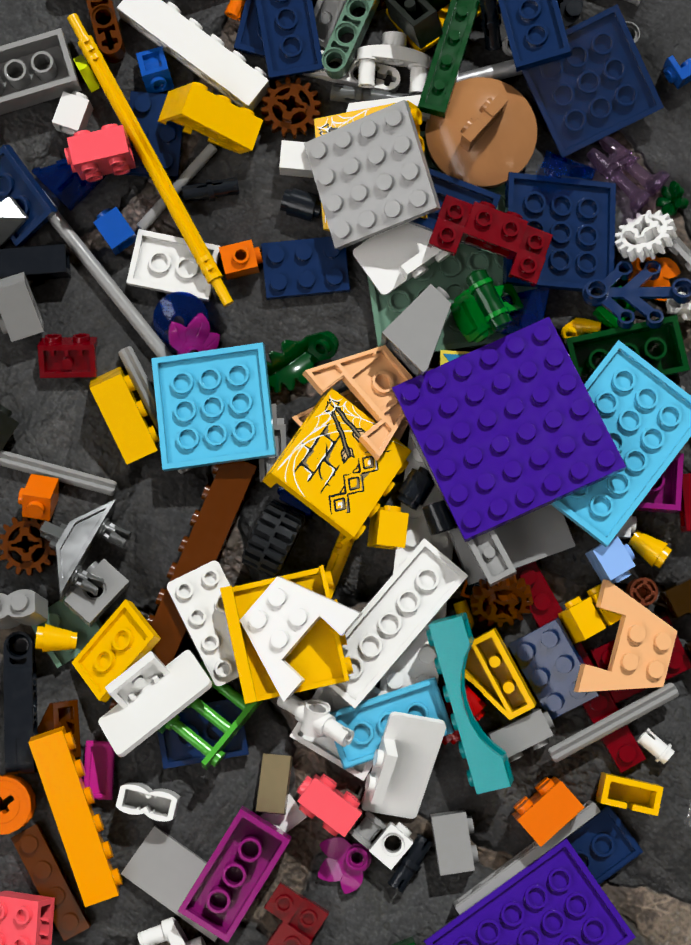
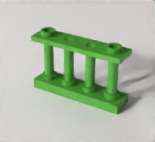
(213, 754)

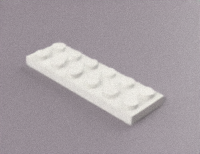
(397, 618)

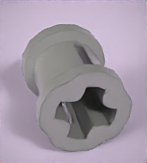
(368, 829)

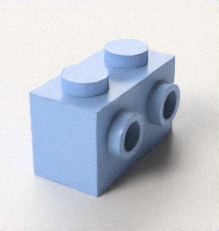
(612, 561)

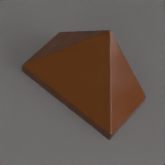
(63, 714)

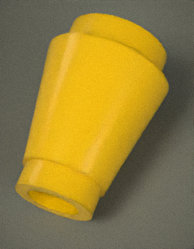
(650, 548)
(55, 639)

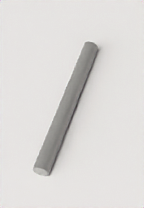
(182, 180)

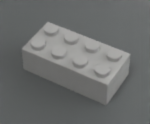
(36, 71)

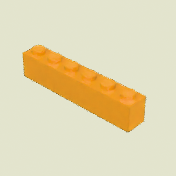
(74, 815)

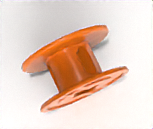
(23, 806)

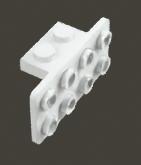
(397, 256)
(203, 613)
(150, 697)
(403, 765)

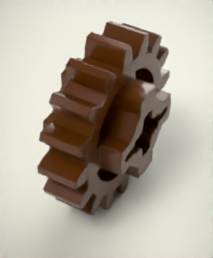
(281, 103)
(29, 558)
(501, 601)

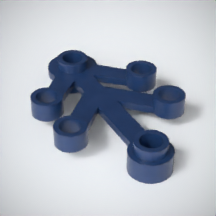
(634, 293)

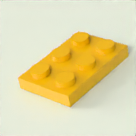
(115, 648)

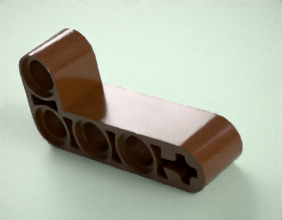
(105, 8)

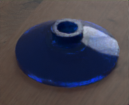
(173, 305)

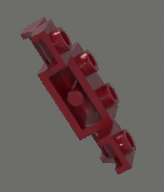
(492, 231)
(299, 917)

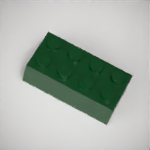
(658, 346)

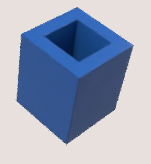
(115, 230)

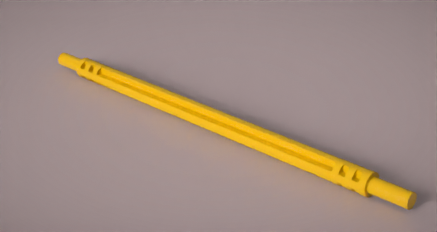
(150, 160)

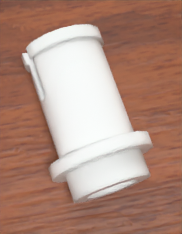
(656, 746)

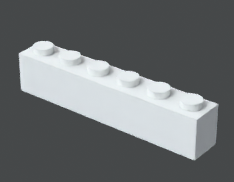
(197, 50)

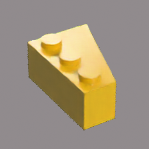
(212, 116)
(124, 415)
(497, 676)

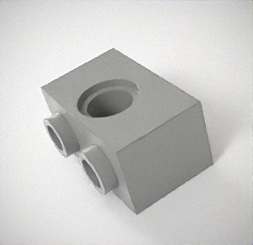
(90, 608)

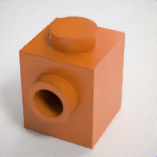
(240, 259)
(39, 497)

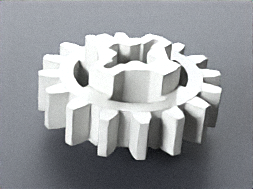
(645, 236)

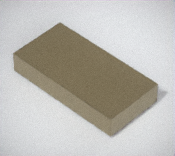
(274, 784)

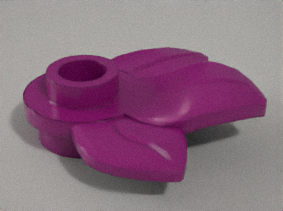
(193, 337)
(339, 864)

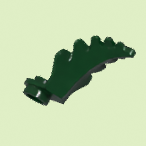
(298, 357)

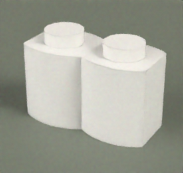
(139, 798)

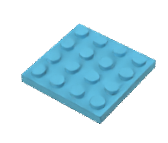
(213, 407)

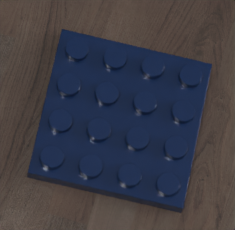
(596, 87)
(581, 224)

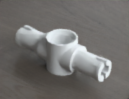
(316, 719)

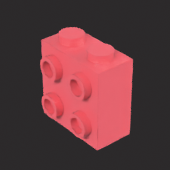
(100, 152)
(321, 798)
(26, 919)

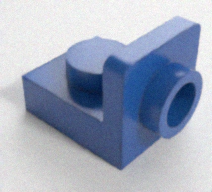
(155, 70)
(677, 74)

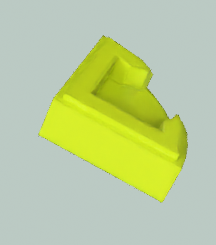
(86, 73)

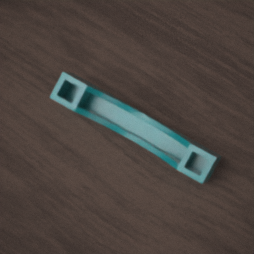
(487, 761)

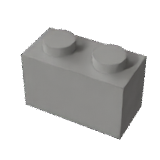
(18, 308)
(453, 842)

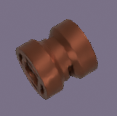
(637, 591)

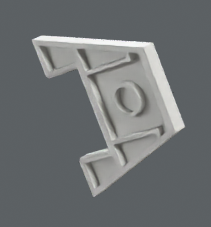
(282, 620)

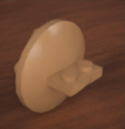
(483, 133)

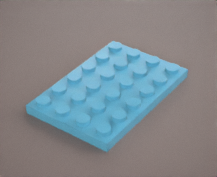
(649, 426)

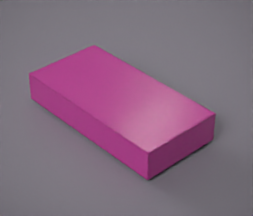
(99, 769)

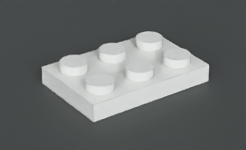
(168, 265)

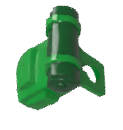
(480, 308)

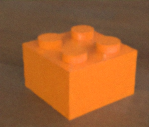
(546, 809)

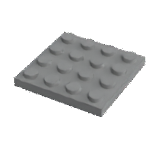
(372, 175)

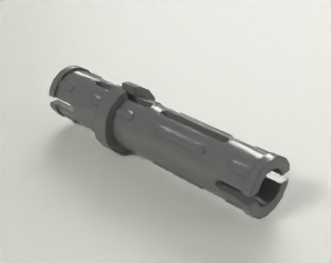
(353, 94)

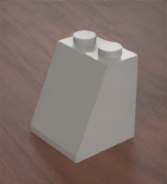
(418, 329)

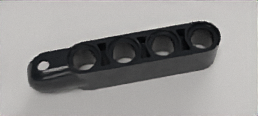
(19, 703)

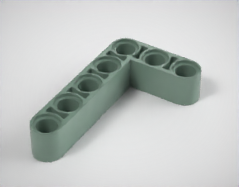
(348, 24)

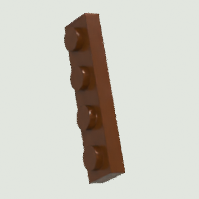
(51, 881)

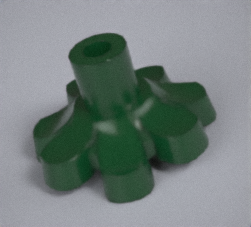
(672, 199)

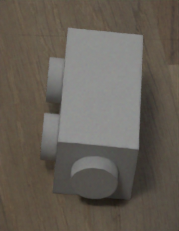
(523, 732)

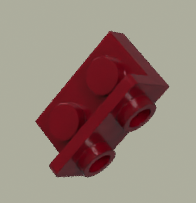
(67, 356)

